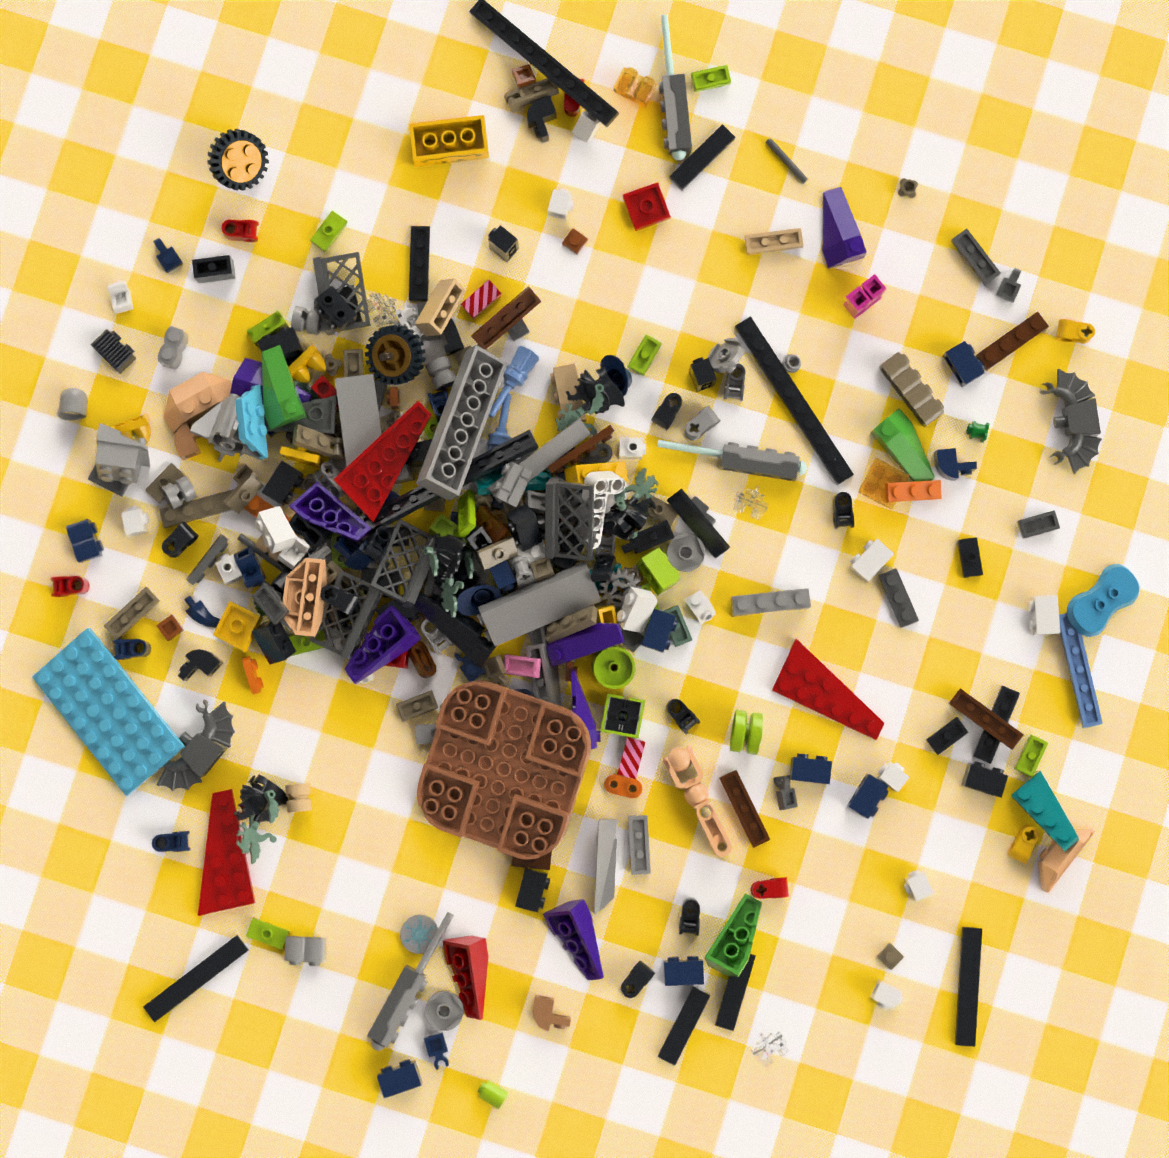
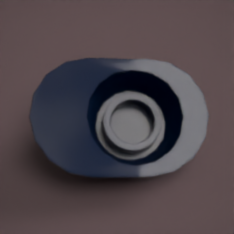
(617, 372)
(473, 597)

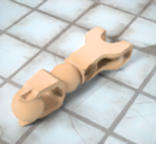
(697, 796)

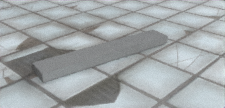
(552, 450)

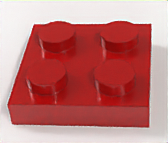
(646, 206)

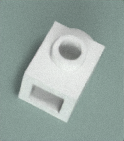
(586, 127)
(560, 203)
(631, 448)
(135, 521)
(228, 569)
(893, 775)
(918, 885)
(886, 995)

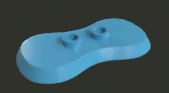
(1092, 609)

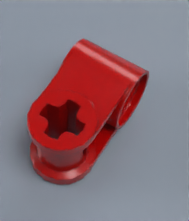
(244, 231)
(65, 586)
(773, 888)

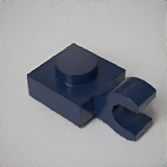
(168, 257)

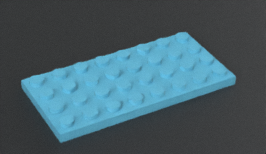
(108, 711)

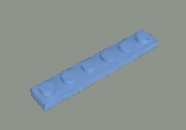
(1080, 674)

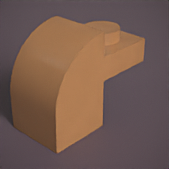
(186, 442)
(543, 1014)

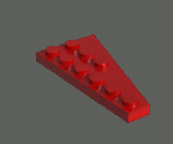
(378, 467)
(817, 688)
(225, 869)

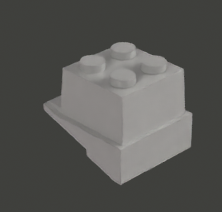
(119, 456)

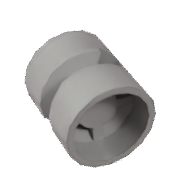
(306, 320)
(441, 373)
(179, 492)

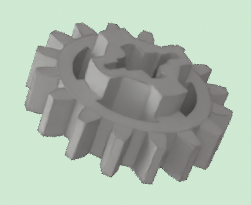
(617, 581)

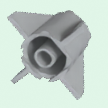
(221, 429)

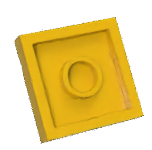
(300, 455)
(237, 625)

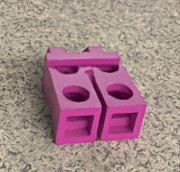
(863, 298)

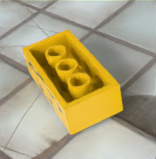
(449, 140)

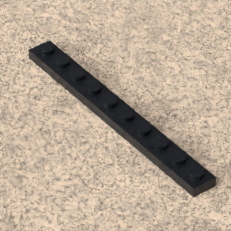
(544, 62)
(794, 400)
(479, 467)

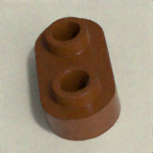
(422, 660)

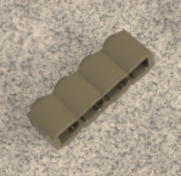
(911, 389)

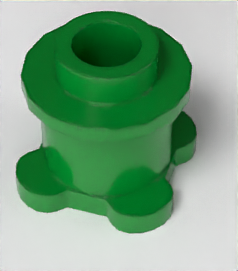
(978, 431)

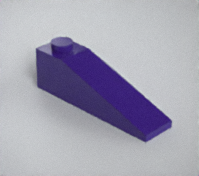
(840, 231)
(250, 374)
(326, 511)
(385, 642)
(584, 643)
(581, 708)
(576, 930)

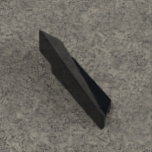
(460, 629)

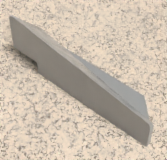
(547, 685)
(605, 863)

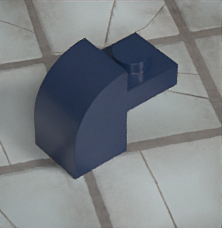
(947, 464)
(352, 552)
(250, 567)

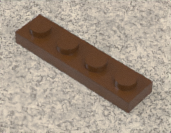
(506, 318)
(1012, 340)
(574, 455)
(986, 719)
(744, 808)

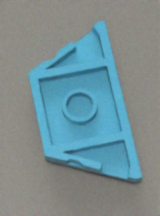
(251, 421)

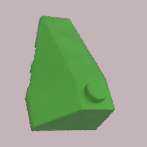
(280, 394)
(901, 442)
(734, 943)

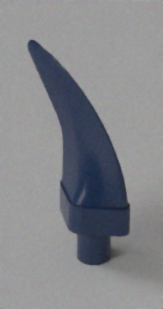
(200, 614)

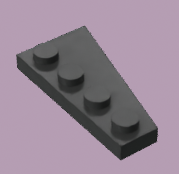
(320, 417)

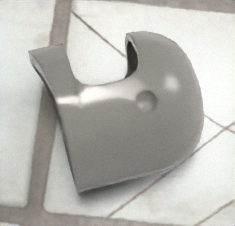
(74, 401)

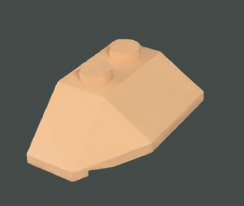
(194, 399)
(303, 596)
(1055, 861)

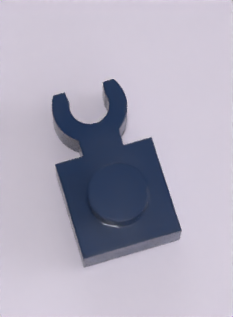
(469, 668)
(436, 1047)

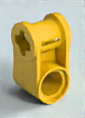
(1071, 331)
(1022, 847)

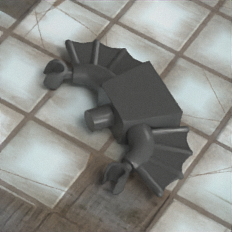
(1079, 419)
(201, 750)

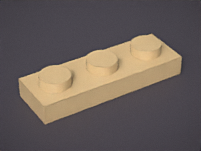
(774, 241)

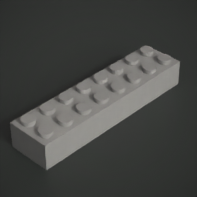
(462, 423)

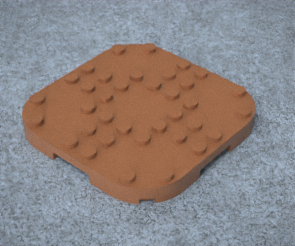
(504, 769)

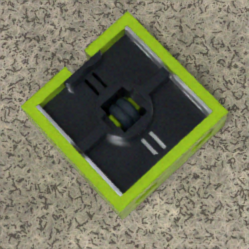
(622, 716)

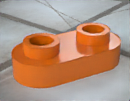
(255, 682)
(623, 786)

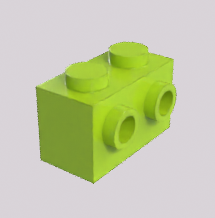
(658, 571)

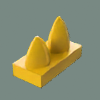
(309, 358)
(139, 425)

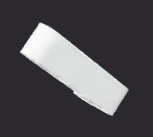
(605, 483)

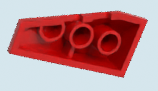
(469, 964)

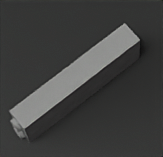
(357, 414)
(538, 604)

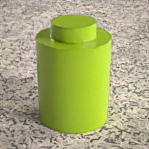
(492, 1094)

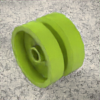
(616, 677)
(749, 732)

